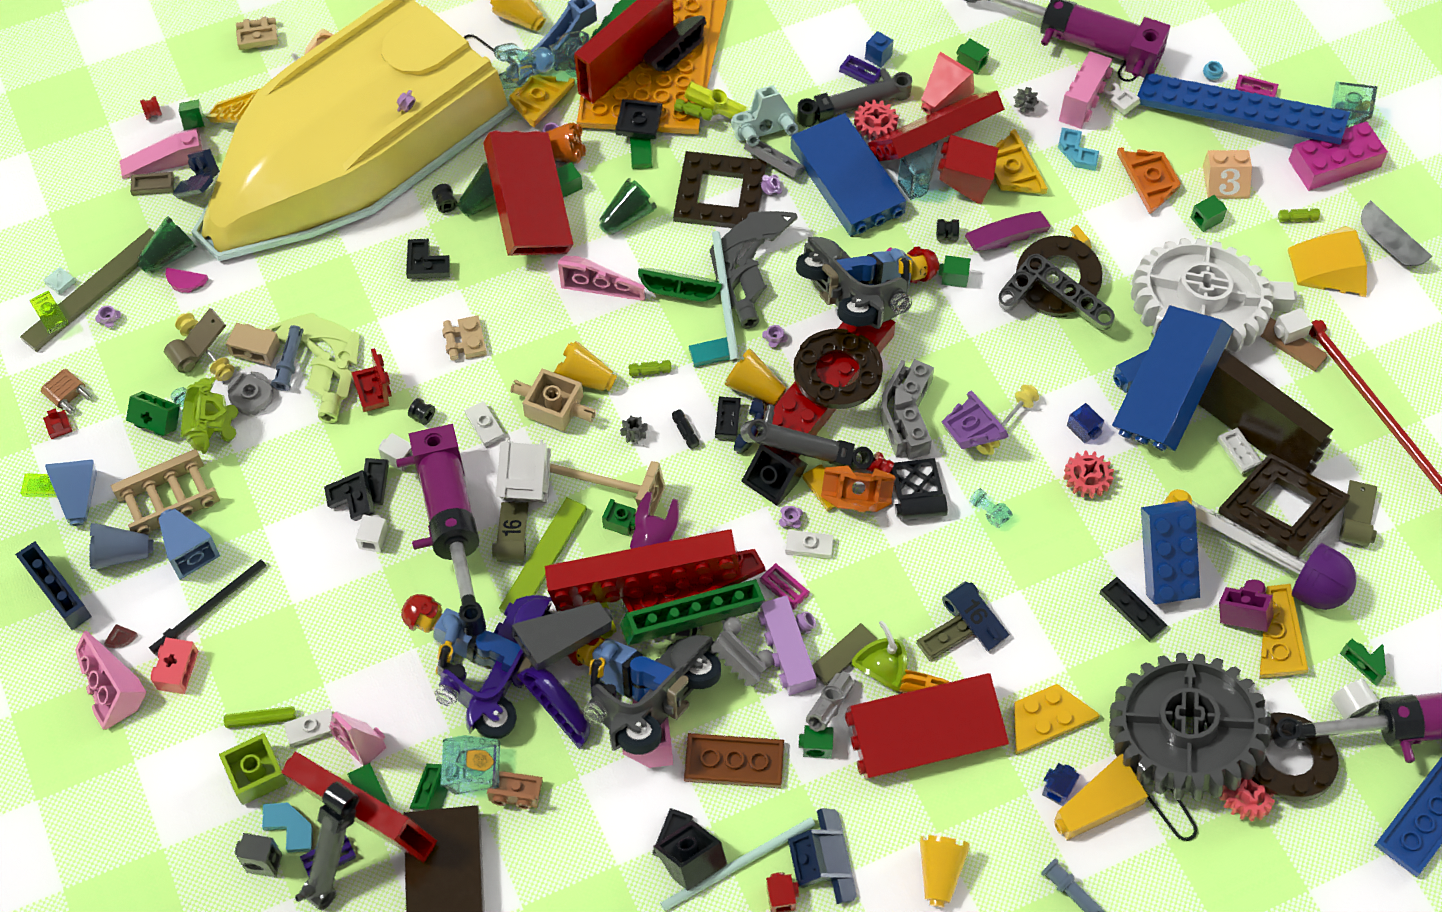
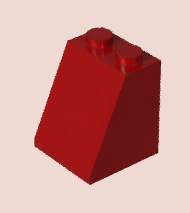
(968, 166)

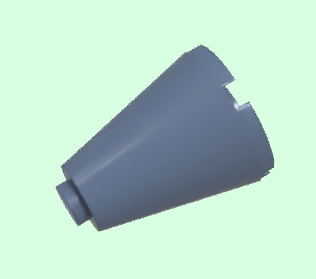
(116, 546)

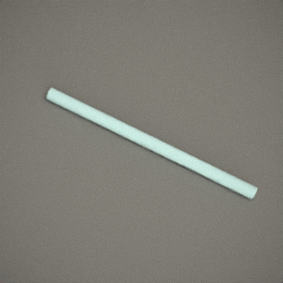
(726, 304)
(739, 863)

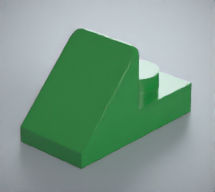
(1370, 665)

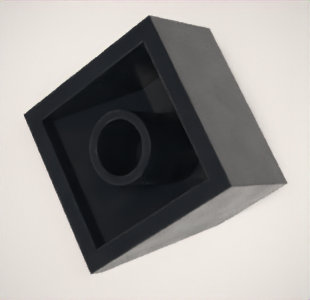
(774, 473)
(691, 855)

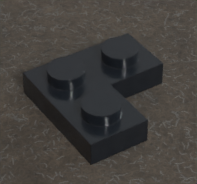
(423, 265)
(354, 491)

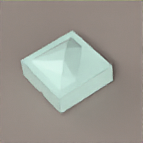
(59, 280)

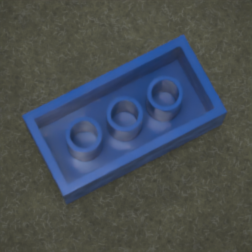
(1170, 552)

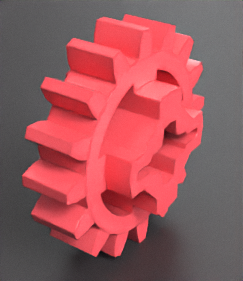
(875, 119)
(1092, 482)
(1247, 799)

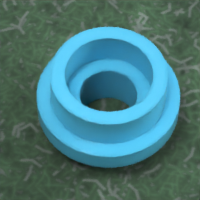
(1213, 70)

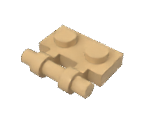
(256, 33)
(471, 335)

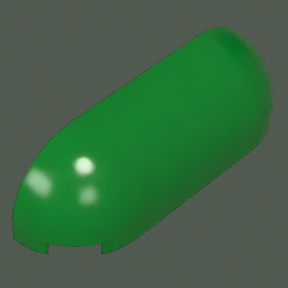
(679, 284)

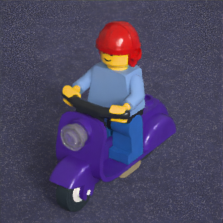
(486, 708)

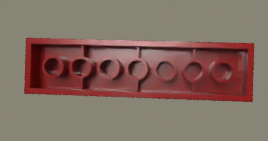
(835, 368)
(643, 570)

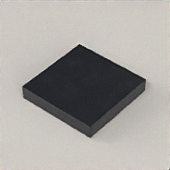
(639, 119)

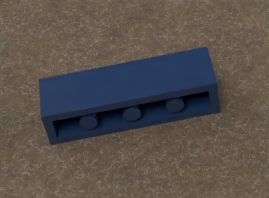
(53, 585)

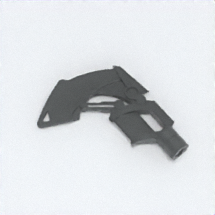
(757, 228)

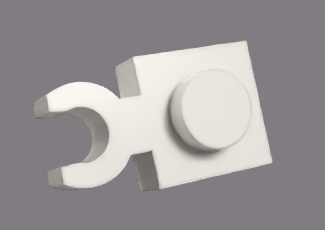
(1122, 100)

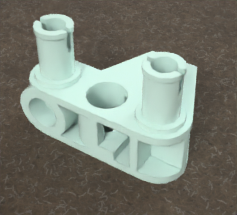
(766, 109)

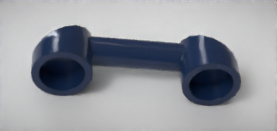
(756, 410)

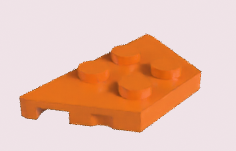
(1150, 176)

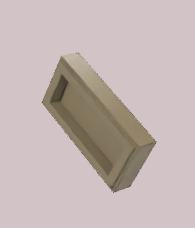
(152, 183)

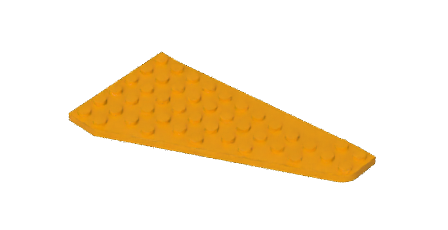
(664, 86)

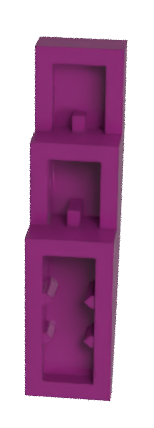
(1003, 232)

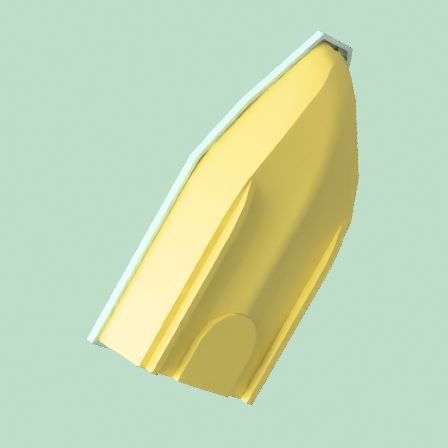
(328, 135)

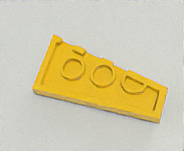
(231, 109)
(1282, 643)

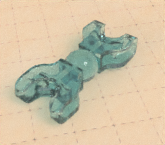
(527, 63)

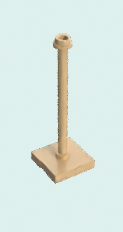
(652, 482)

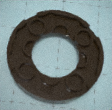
(1072, 249)
(844, 342)
(1302, 786)

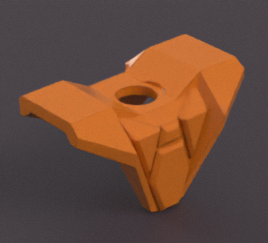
(839, 483)

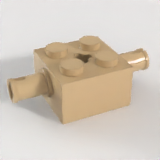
(553, 400)

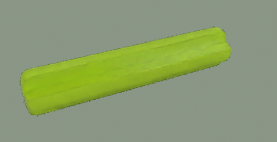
(259, 717)

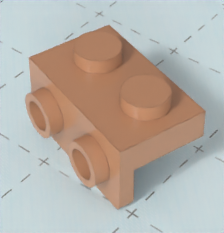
(516, 790)

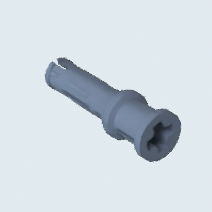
(286, 367)
(1066, 883)

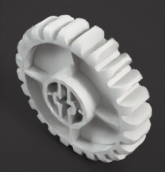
(1205, 282)

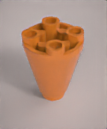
(567, 143)

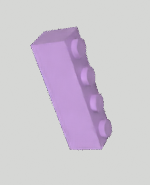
(787, 644)

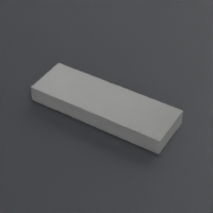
(776, 159)

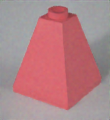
(946, 84)

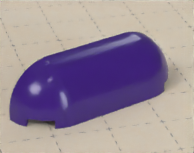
(557, 703)

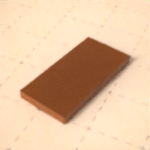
(734, 760)

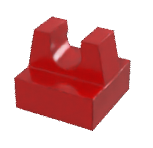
(57, 423)

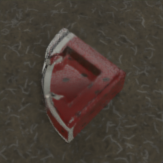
(120, 637)

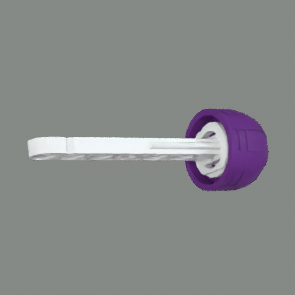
(1323, 580)

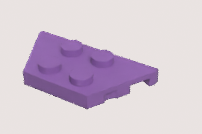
(973, 424)

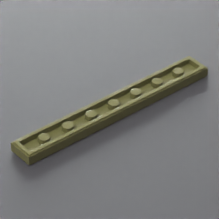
(90, 290)

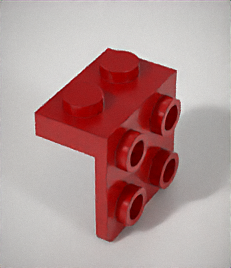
(373, 384)

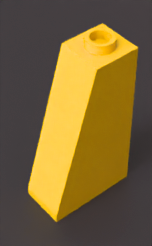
(1101, 800)

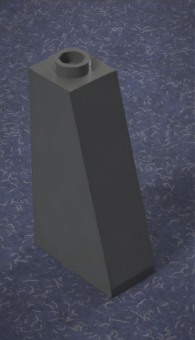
(561, 633)

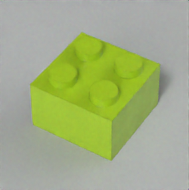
(252, 769)

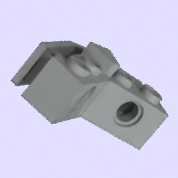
(907, 421)

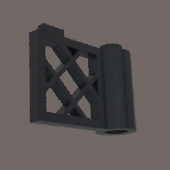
(920, 503)

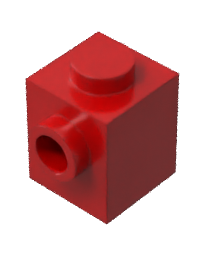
(781, 892)

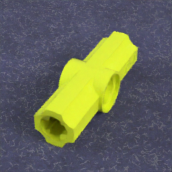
(714, 100)

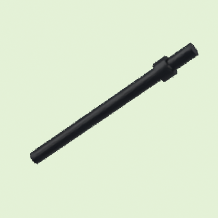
(209, 605)

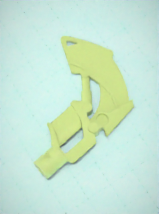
(345, 347)

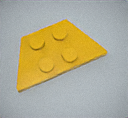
(539, 96)
(1016, 168)
(1048, 716)

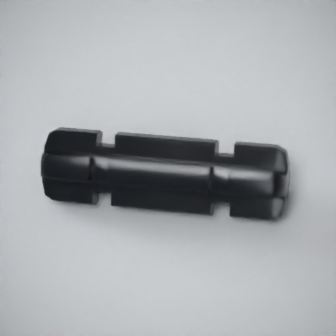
(685, 429)

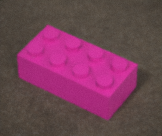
(1326, 162)

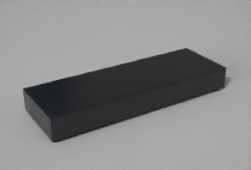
(1133, 609)

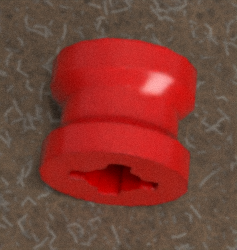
(151, 107)
(880, 463)

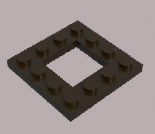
(694, 166)
(1294, 539)

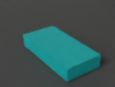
(709, 352)

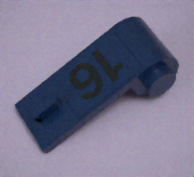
(975, 613)

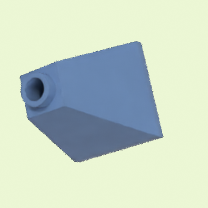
(73, 487)
(186, 543)

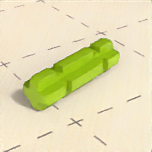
(693, 109)
(1298, 215)
(649, 368)

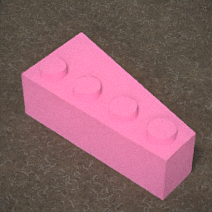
(1085, 90)

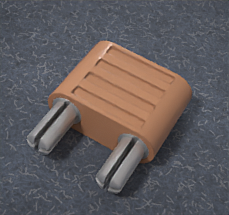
(63, 389)

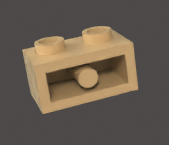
(253, 344)

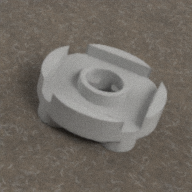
(254, 403)

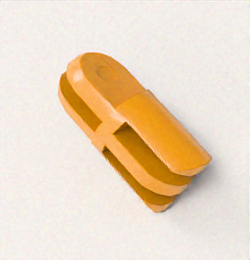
(916, 680)

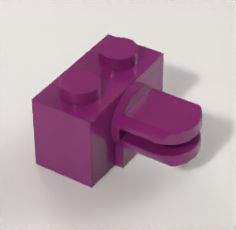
(1247, 606)

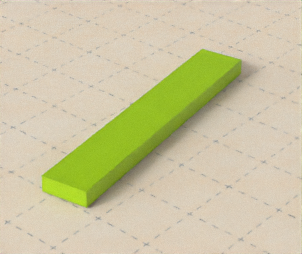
(546, 551)

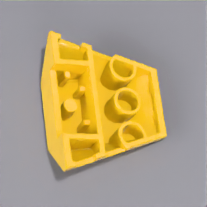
(1331, 262)

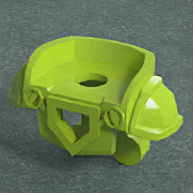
(206, 414)

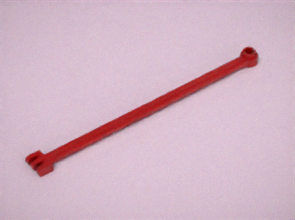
(1318, 332)

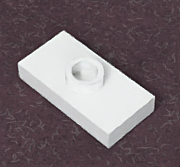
(484, 423)
(1239, 451)
(809, 544)
(308, 727)

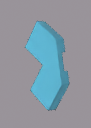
(1078, 156)
(284, 816)

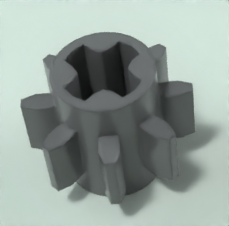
(1026, 96)
(634, 429)

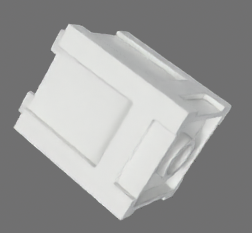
(523, 471)

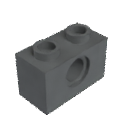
(258, 855)

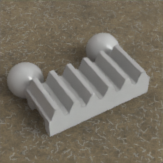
(739, 655)

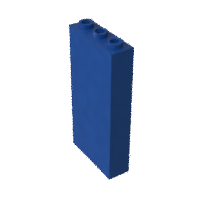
(848, 174)
(1172, 378)

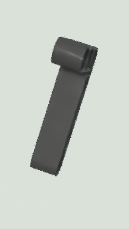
(1057, 289)

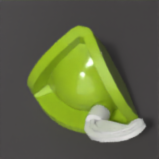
(883, 660)

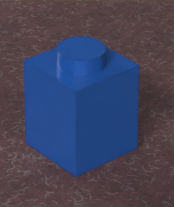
(879, 49)

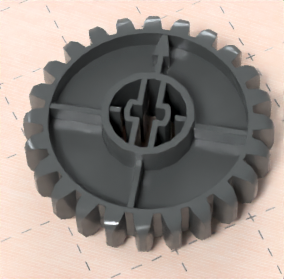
(1196, 761)

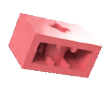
(174, 665)

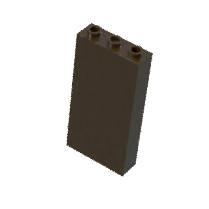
(1265, 414)
(453, 870)

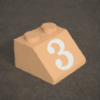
(1228, 174)

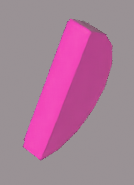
(184, 280)

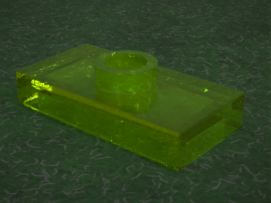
(48, 312)
(37, 486)

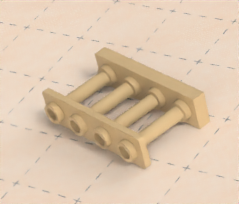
(160, 474)

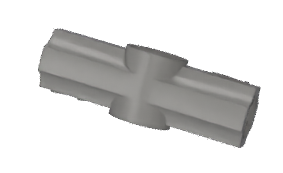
(830, 701)

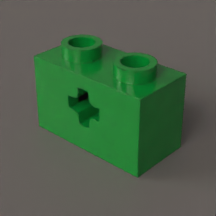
(153, 413)

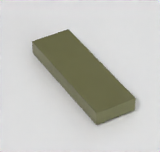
(944, 638)
(841, 655)

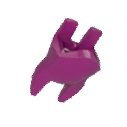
(651, 528)

